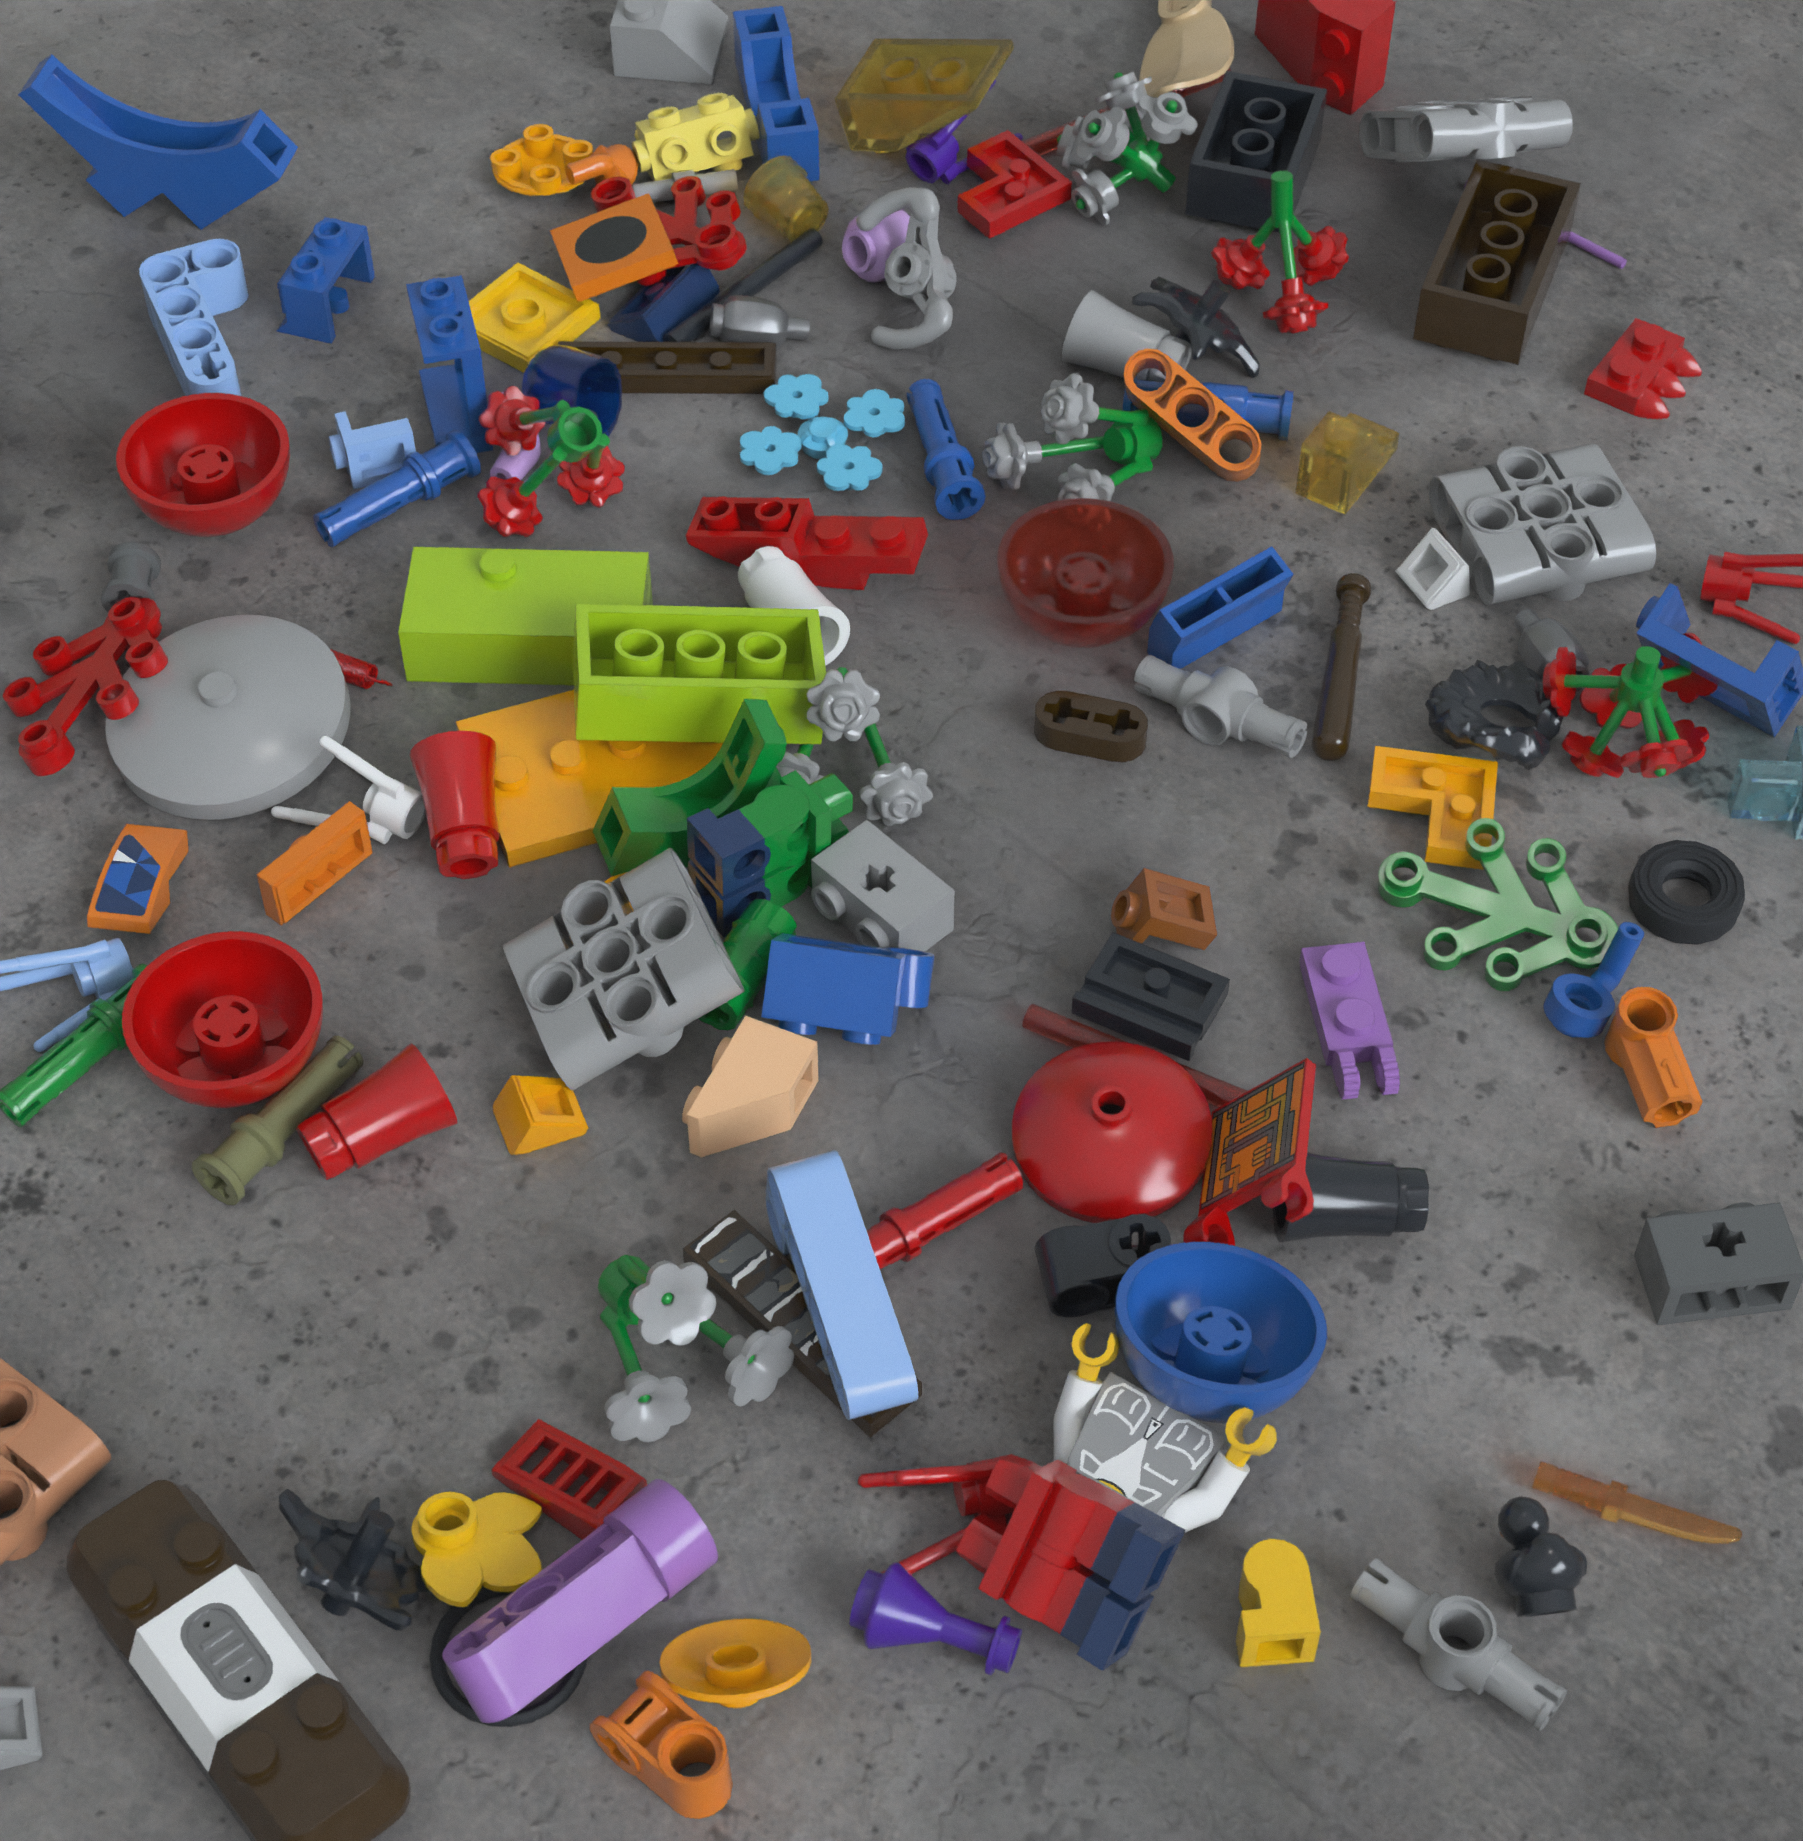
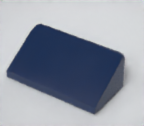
(665, 304)

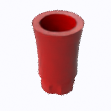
(459, 800)
(377, 1115)

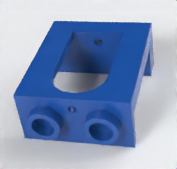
(446, 332)
(1757, 698)

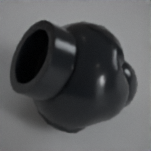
(1541, 1566)

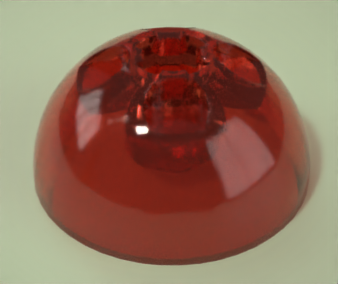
(1084, 571)

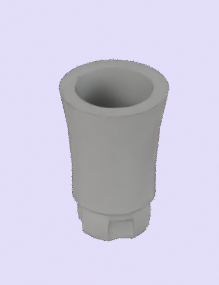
(1107, 336)

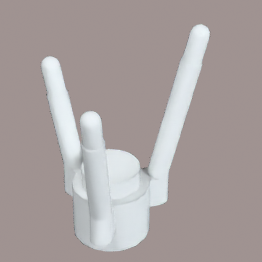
(389, 802)

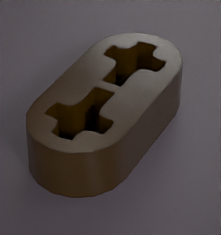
(1090, 726)

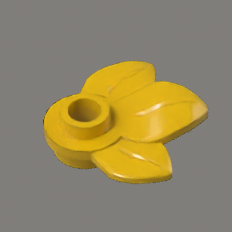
(475, 1544)

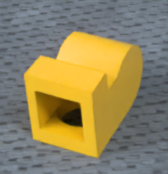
(1278, 1607)

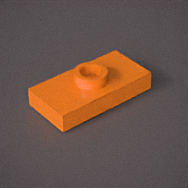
(314, 863)

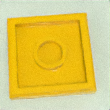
(526, 314)

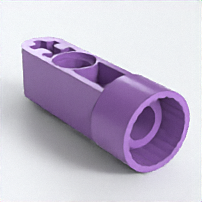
(580, 1601)

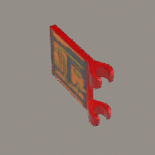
(1257, 1152)

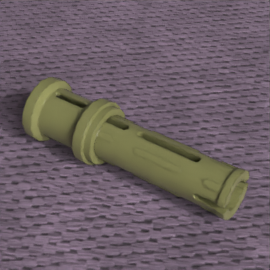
(260, 1137)

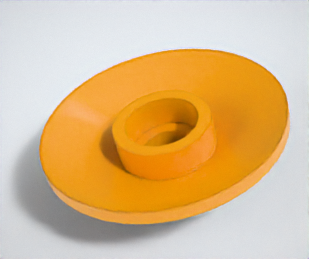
(735, 1661)

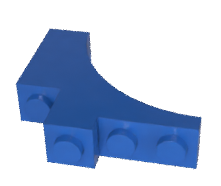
(140, 155)

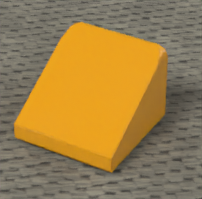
(537, 1113)

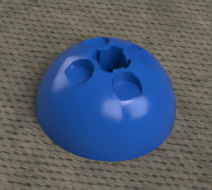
(1218, 1329)

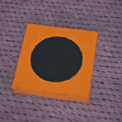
(613, 247)

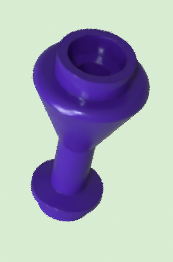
(901, 1612)

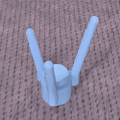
(96, 969)

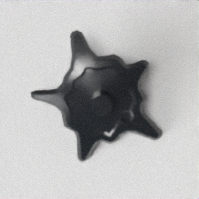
(1200, 319)
(354, 1562)

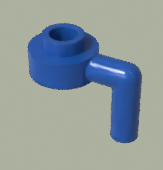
(1584, 1004)

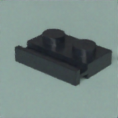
(1150, 996)

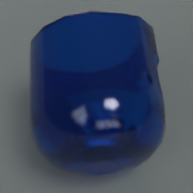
(579, 379)

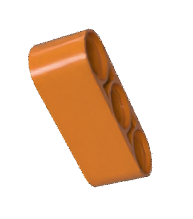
(1183, 389)

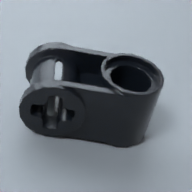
(1088, 1261)

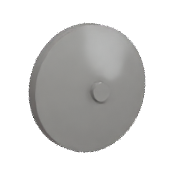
(231, 718)

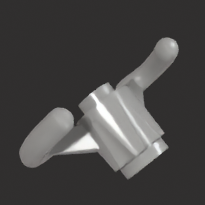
(915, 267)

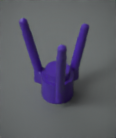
(937, 154)

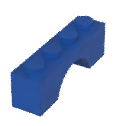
(771, 88)

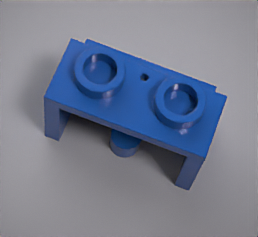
(307, 285)

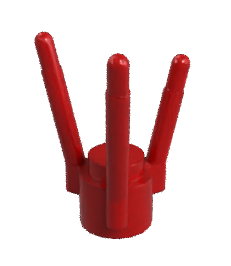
(1731, 578)
(970, 1496)

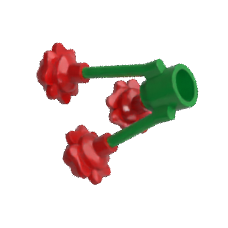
(575, 447)

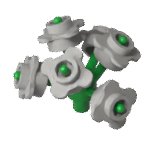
(1122, 138)

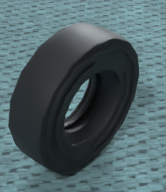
(1675, 920)

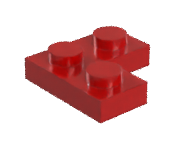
(1015, 187)

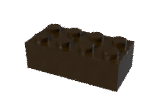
(1496, 261)

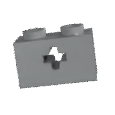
(881, 892)

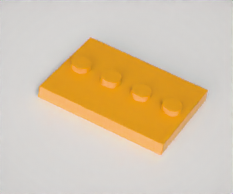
(557, 785)

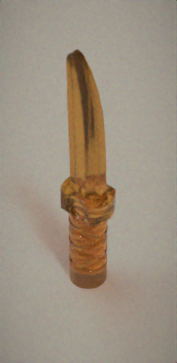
(1617, 1503)

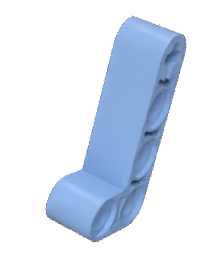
(182, 297)
(847, 1299)

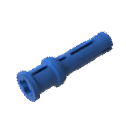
(947, 462)
(418, 478)

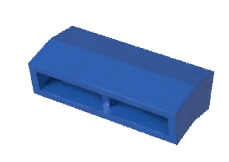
(1219, 610)

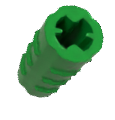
(749, 952)

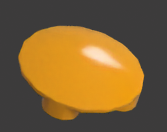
(538, 161)

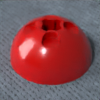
(205, 463)
(224, 1018)

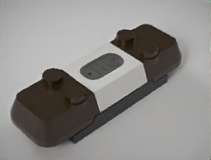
(234, 1673)

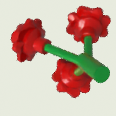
(1315, 259)

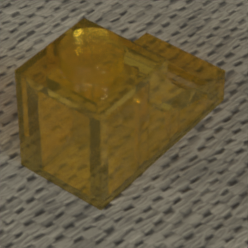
(1343, 459)

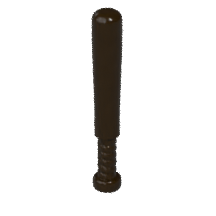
(1338, 688)

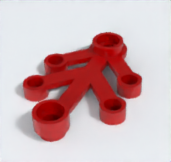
(712, 246)
(130, 627)

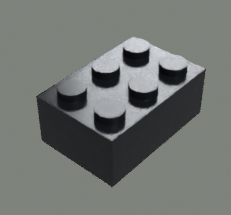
(1248, 136)

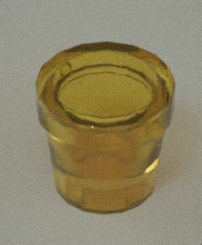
(785, 197)

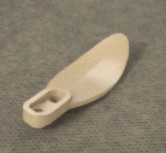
(1187, 48)

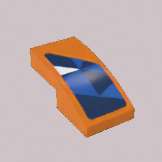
(136, 879)

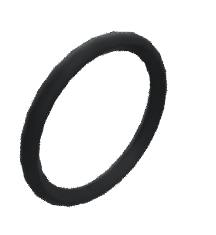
(461, 1704)

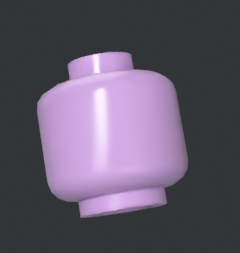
(868, 250)

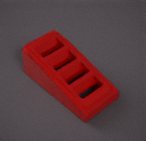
(583, 1459)

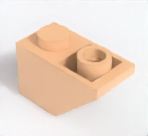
(753, 1089)

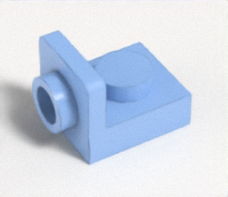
(370, 451)

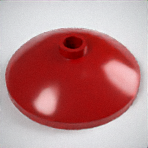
(1117, 1163)

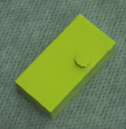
(507, 610)
(690, 668)

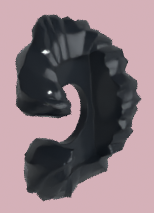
(1458, 720)

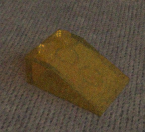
(916, 88)

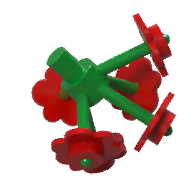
(1625, 699)

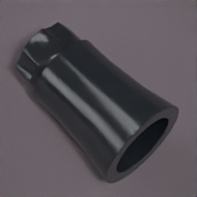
(1358, 1200)

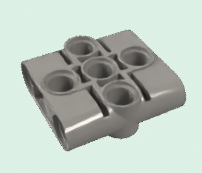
(1465, 129)
(1542, 523)
(611, 969)

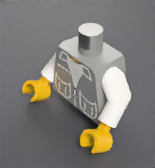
(1147, 1448)

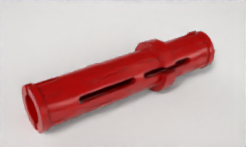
(906, 1230)

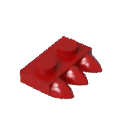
(1642, 370)

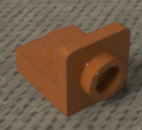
(1165, 909)

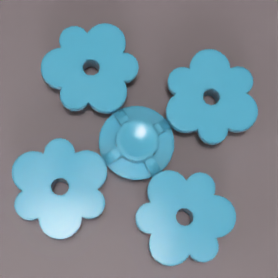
(822, 436)

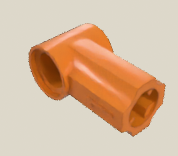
(1648, 1051)

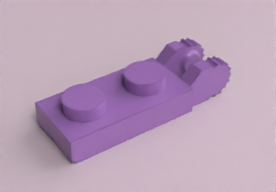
(1349, 1016)

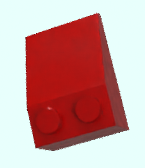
(1330, 45)

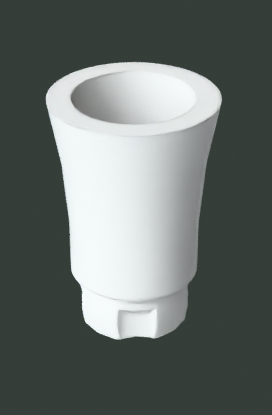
(779, 582)

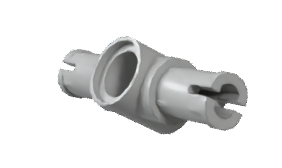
(1220, 706)
(1484, 1668)

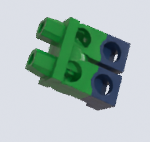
(765, 845)

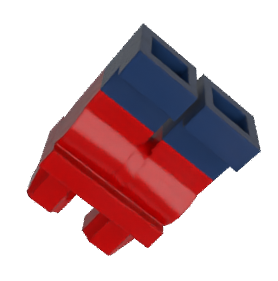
(1071, 1555)

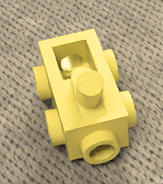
(687, 137)

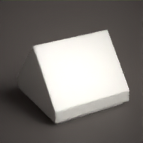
(1435, 572)

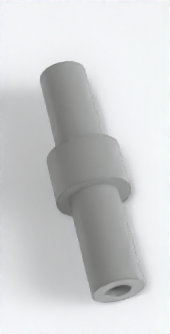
(711, 182)

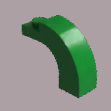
(650, 820)

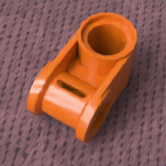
(657, 1737)

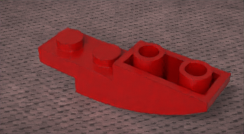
(829, 549)

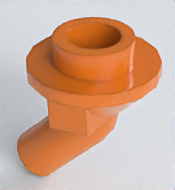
(603, 164)

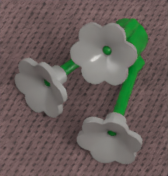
(674, 1306)

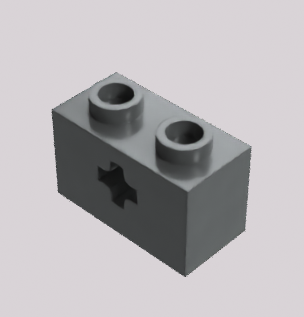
(1719, 1263)

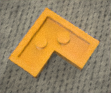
(1438, 785)

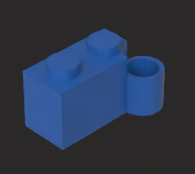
(843, 986)

